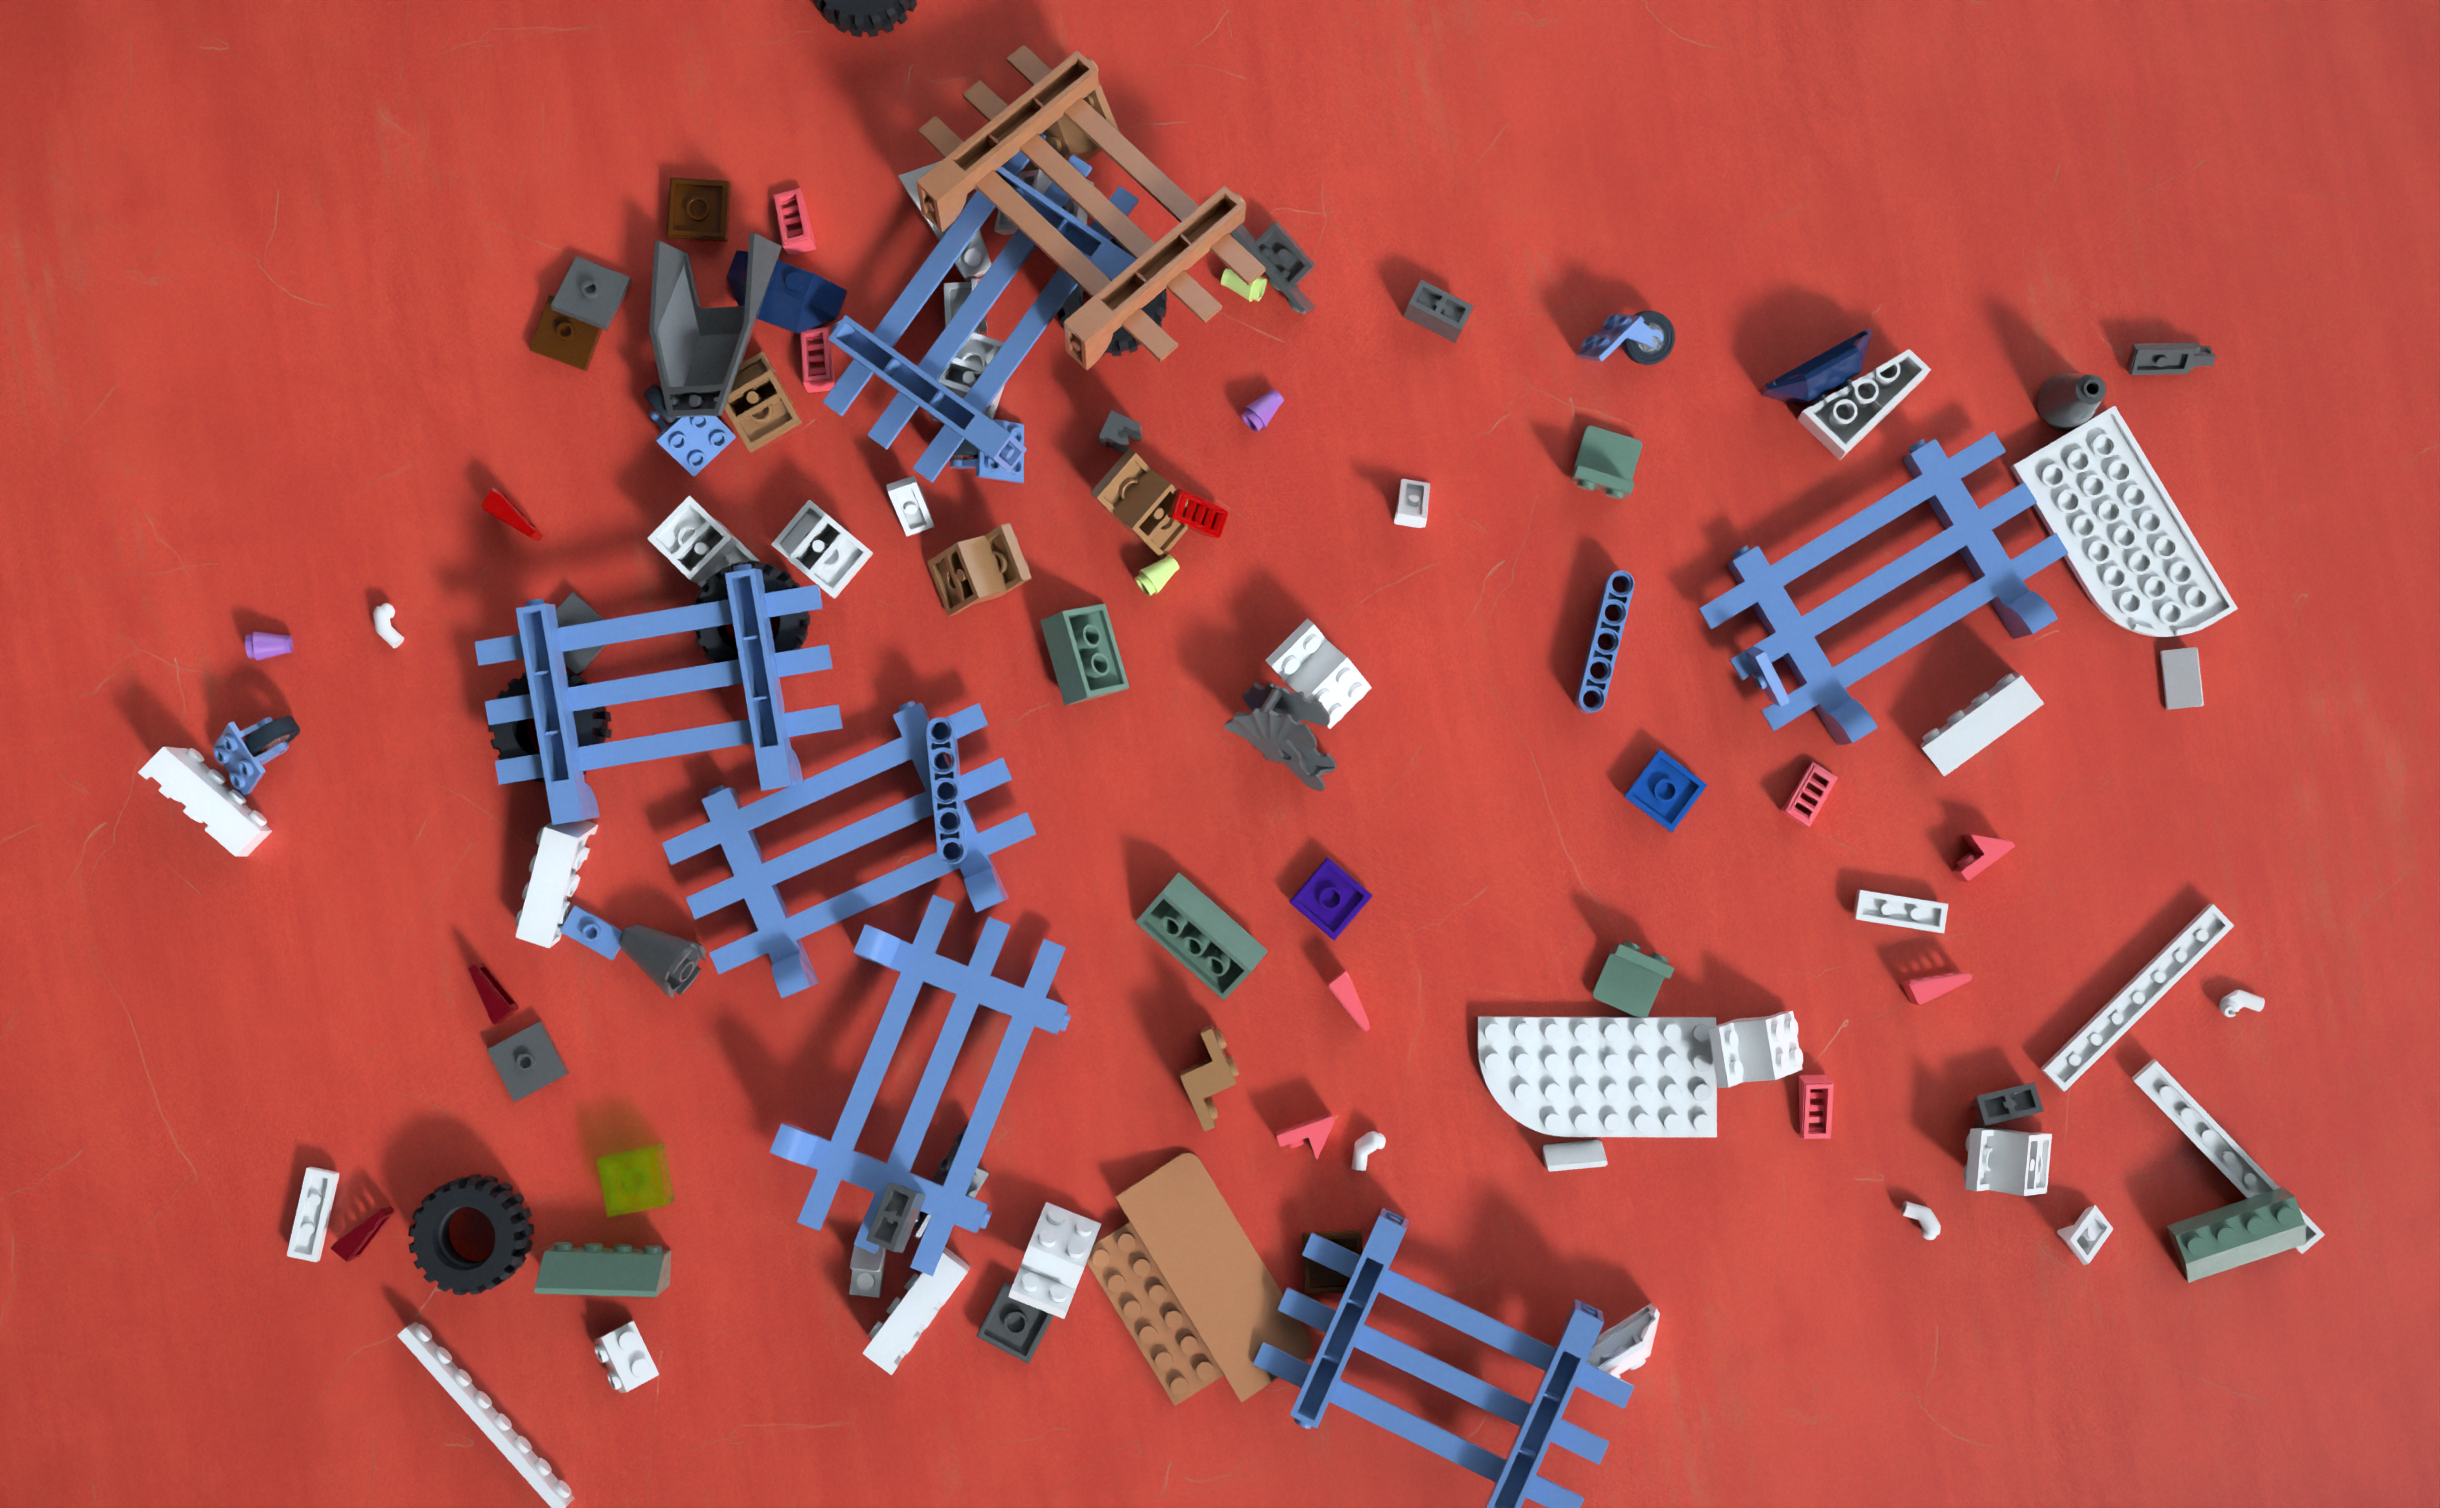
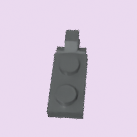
(2168, 358)

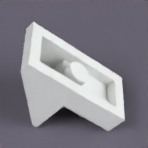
(1412, 503)
(910, 505)
(2086, 1234)
(867, 1272)

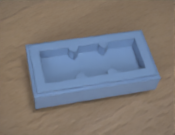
(1766, 676)
(592, 932)

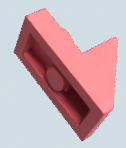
(1986, 852)
(1315, 1129)

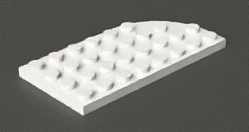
(2123, 531)
(1602, 1074)

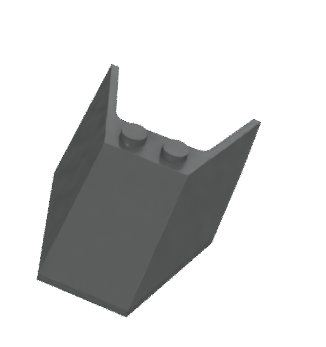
(698, 346)

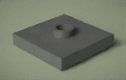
(591, 293)
(574, 612)
(528, 1061)
(1014, 1325)

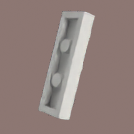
(1900, 911)
(313, 1214)

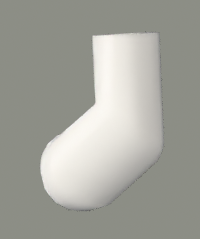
(383, 625)
(2238, 999)
(1365, 1146)
(1925, 1216)

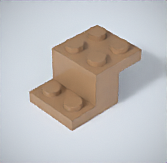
(1069, 139)
(760, 403)
(1141, 502)
(979, 569)
(1209, 1077)

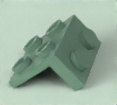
(1606, 462)
(1631, 979)

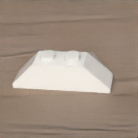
(1626, 1342)

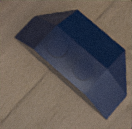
(793, 298)
(1821, 374)

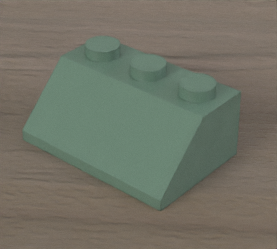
(1084, 653)

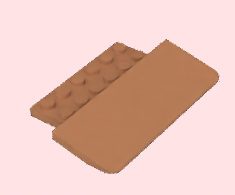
(1192, 1284)

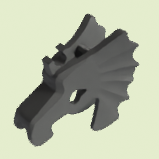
(1280, 735)

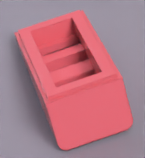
(800, 239)
(818, 378)
(1813, 809)
(1925, 989)
(1345, 992)
(1809, 1082)

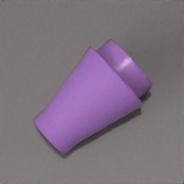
(1261, 411)
(267, 645)

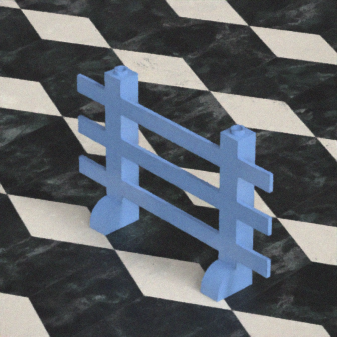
(919, 384)
(1966, 530)
(758, 668)
(758, 879)
(972, 986)
(1538, 1421)

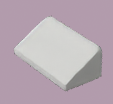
(2181, 678)
(1574, 1155)

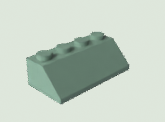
(1201, 936)
(2238, 1233)
(604, 1270)

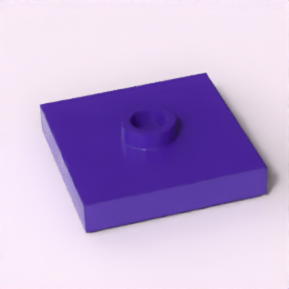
(1330, 898)

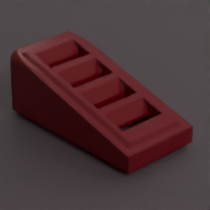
(493, 995)
(358, 1239)

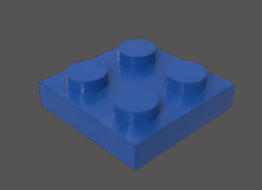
(1665, 790)

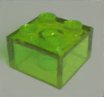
(635, 1179)

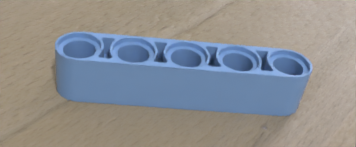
(1614, 631)
(938, 778)

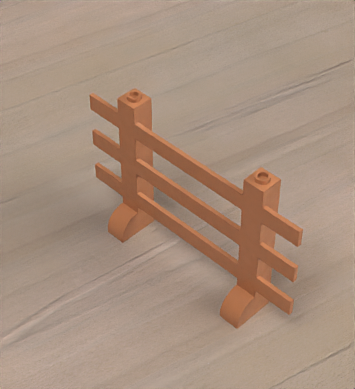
(1157, 265)

